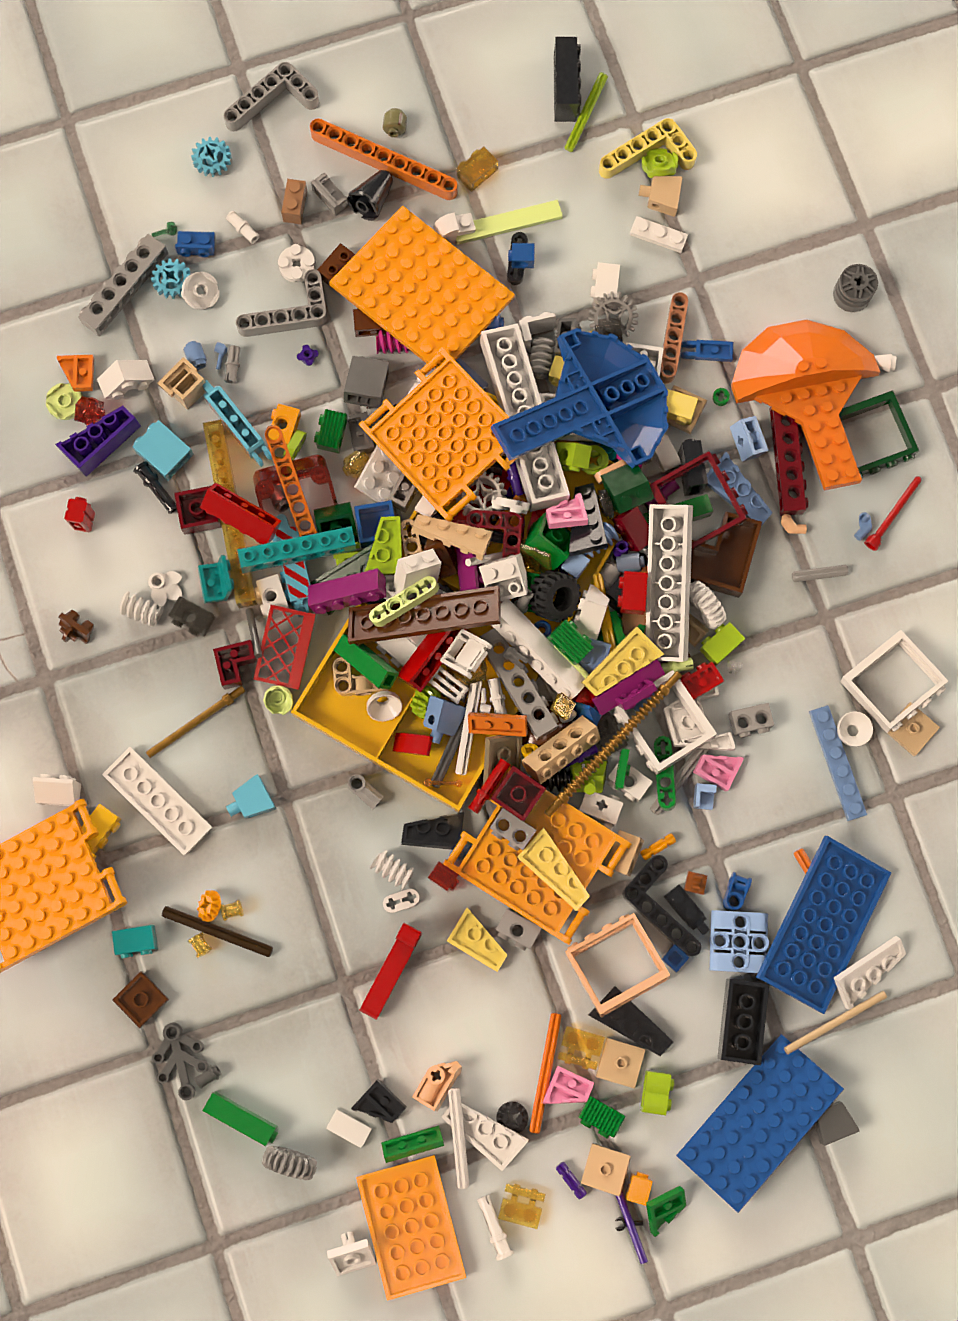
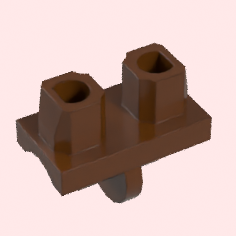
(73, 630)

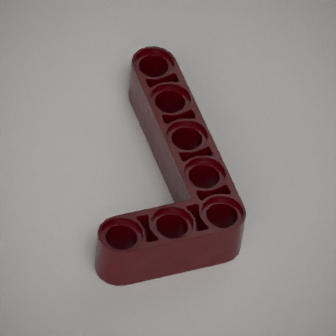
(505, 524)

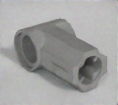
(366, 793)

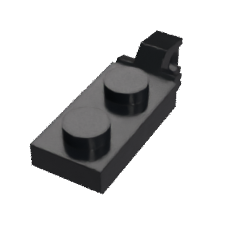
(687, 909)

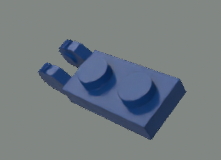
(708, 350)

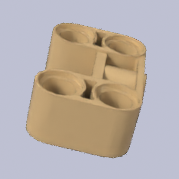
(357, 684)

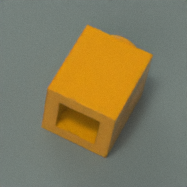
(638, 1188)

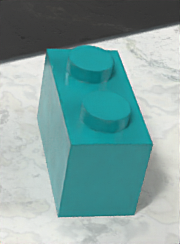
(134, 940)

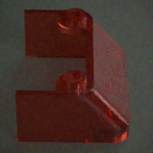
(311, 466)

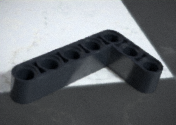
(657, 910)

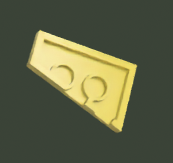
(476, 941)

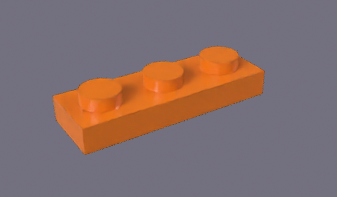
(497, 724)

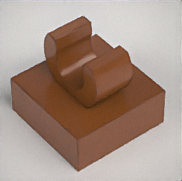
(695, 883)

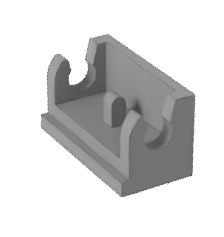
(329, 193)

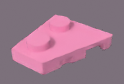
(567, 513)
(718, 769)
(567, 1088)

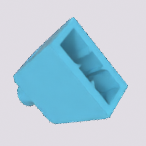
(251, 799)

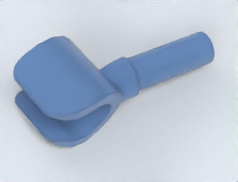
(222, 350)

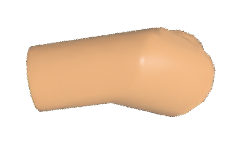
(791, 527)

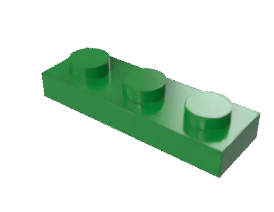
(412, 1144)

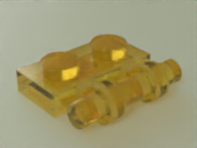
(581, 1041)
(519, 1212)

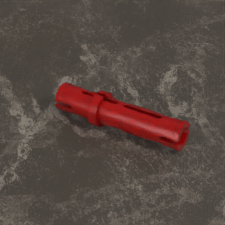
(489, 785)

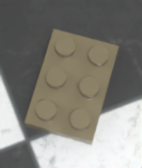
(502, 747)

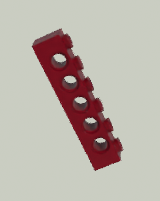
(788, 504)

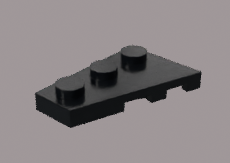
(434, 833)

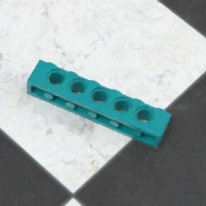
(296, 549)

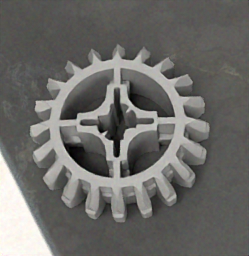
(620, 310)
(289, 1162)

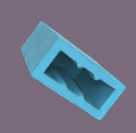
(162, 450)

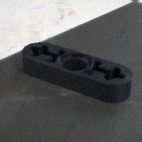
(510, 272)

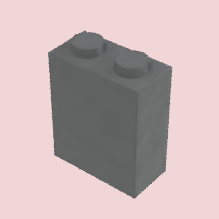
(366, 381)

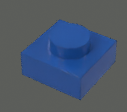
(675, 958)

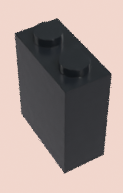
(696, 480)

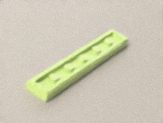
(513, 221)

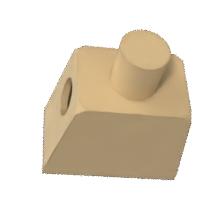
(663, 194)

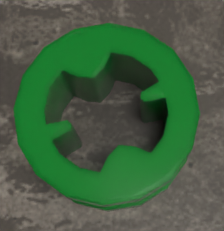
(726, 395)

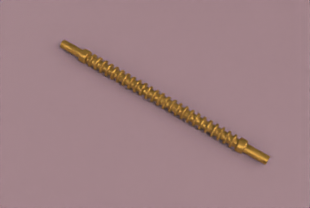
(563, 797)

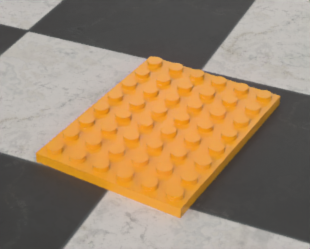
(421, 288)

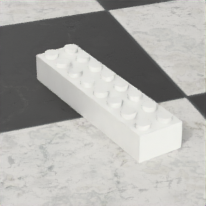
(669, 579)

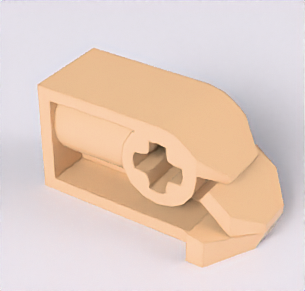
(433, 1091)

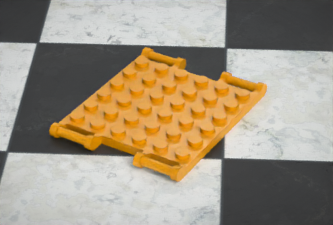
(441, 434)
(500, 873)
(51, 885)

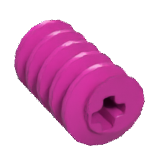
(388, 341)

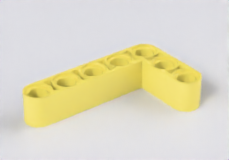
(642, 141)

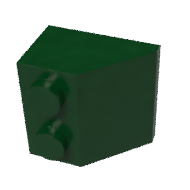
(627, 487)
(335, 518)

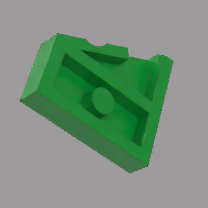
(665, 1208)

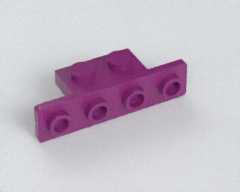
(630, 689)

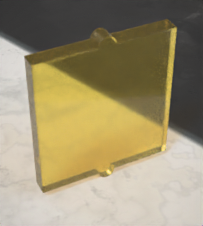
(535, 559)

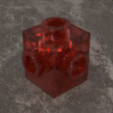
(89, 410)

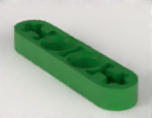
(667, 773)

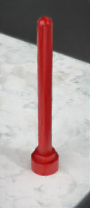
(874, 541)

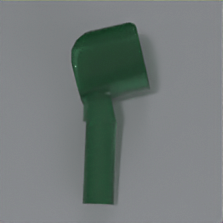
(171, 229)

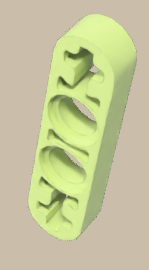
(405, 604)

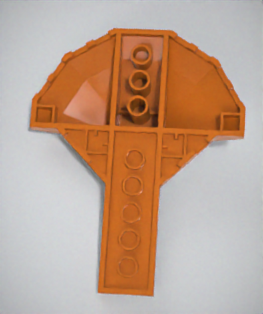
(809, 376)

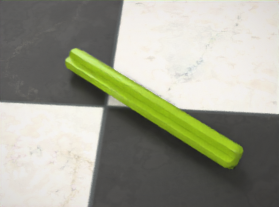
(586, 111)

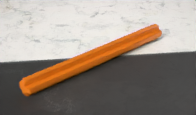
(545, 1072)

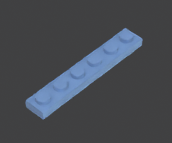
(837, 763)

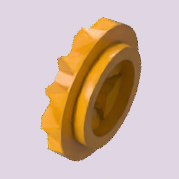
(210, 912)

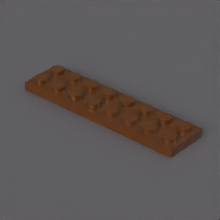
(435, 615)

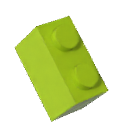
(722, 643)

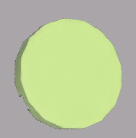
(62, 401)

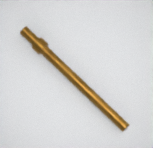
(227, 699)

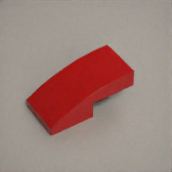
(412, 744)

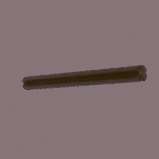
(217, 931)

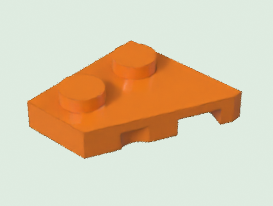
(78, 370)

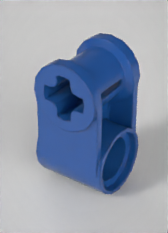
(738, 888)

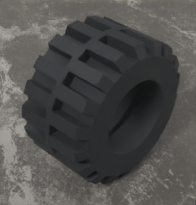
(566, 598)

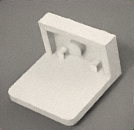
(533, 325)

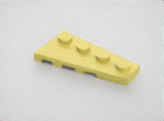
(626, 658)
(550, 865)

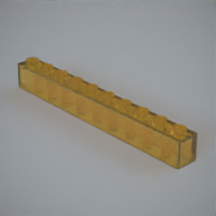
(223, 475)

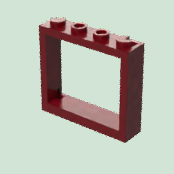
(723, 478)

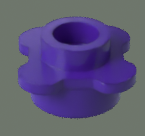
(312, 355)

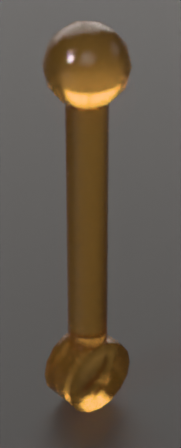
(427, 782)

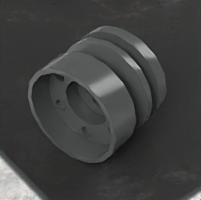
(849, 295)

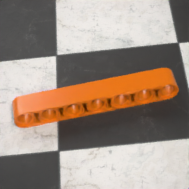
(299, 496)

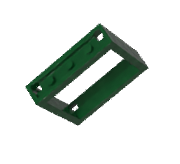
(876, 402)

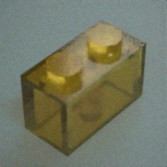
(477, 168)

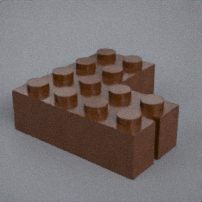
(728, 561)

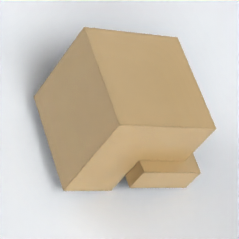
(183, 383)

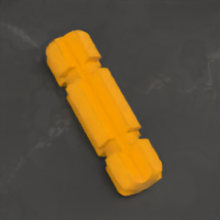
(658, 846)

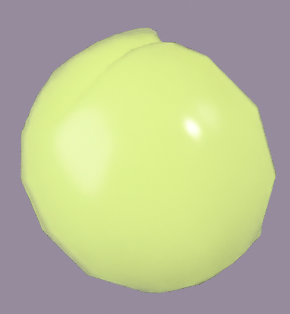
(278, 699)

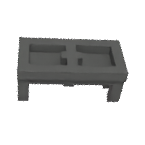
(360, 439)

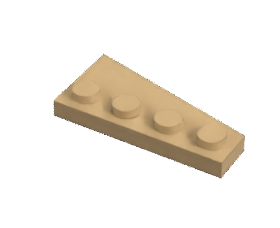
(450, 533)

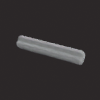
(819, 573)

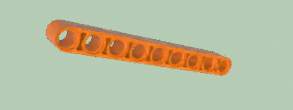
(378, 152)

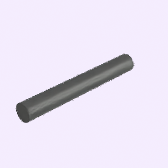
(253, 633)

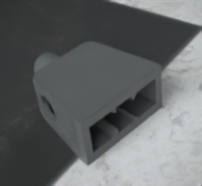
(835, 1124)

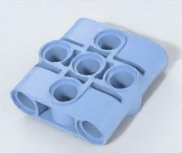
(726, 921)

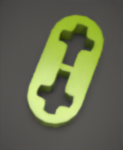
(296, 443)

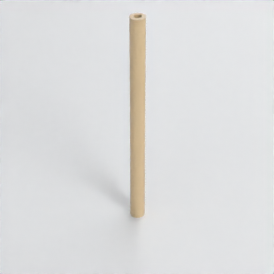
(835, 1022)

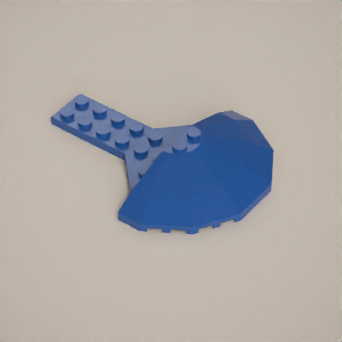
(602, 395)

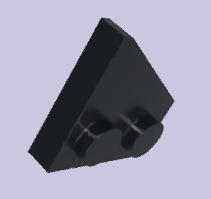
(380, 1102)

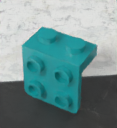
(215, 581)

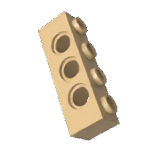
(561, 749)

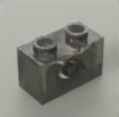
(183, 609)

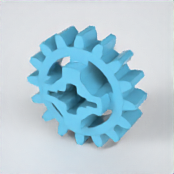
(217, 150)
(171, 270)

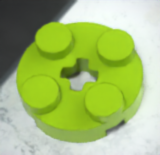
(660, 163)

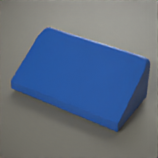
(588, 712)

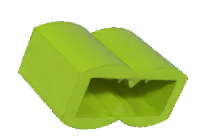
(656, 1093)

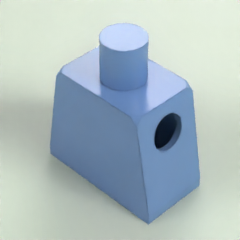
(443, 717)

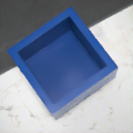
(368, 519)

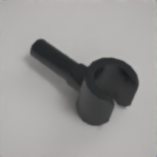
(637, 1223)

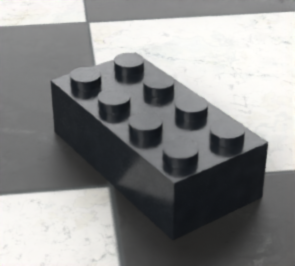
(567, 79)
(743, 1021)

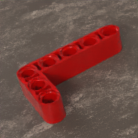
(391, 971)

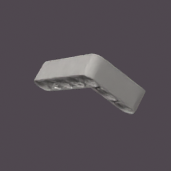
(269, 93)
(289, 314)

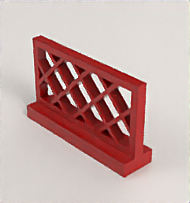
(301, 650)

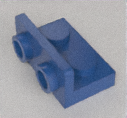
(195, 243)

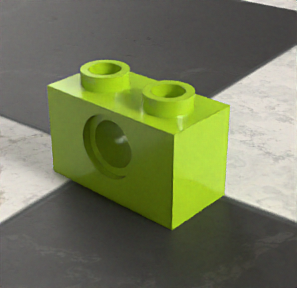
(573, 455)

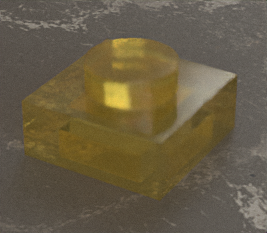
(563, 706)

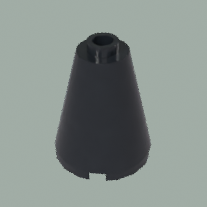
(371, 195)

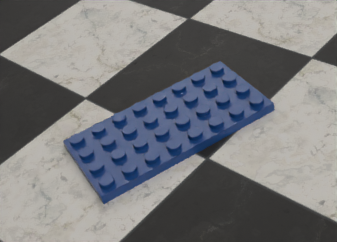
(823, 924)
(759, 1123)

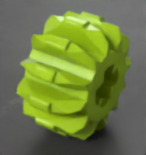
(421, 700)

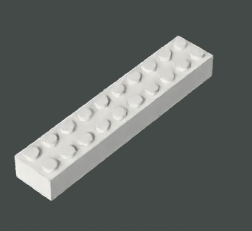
(515, 393)

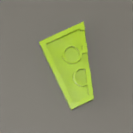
(386, 546)

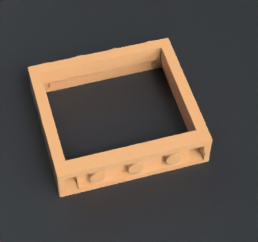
(632, 993)

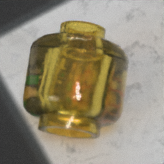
(355, 464)

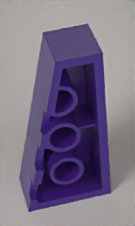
(99, 440)

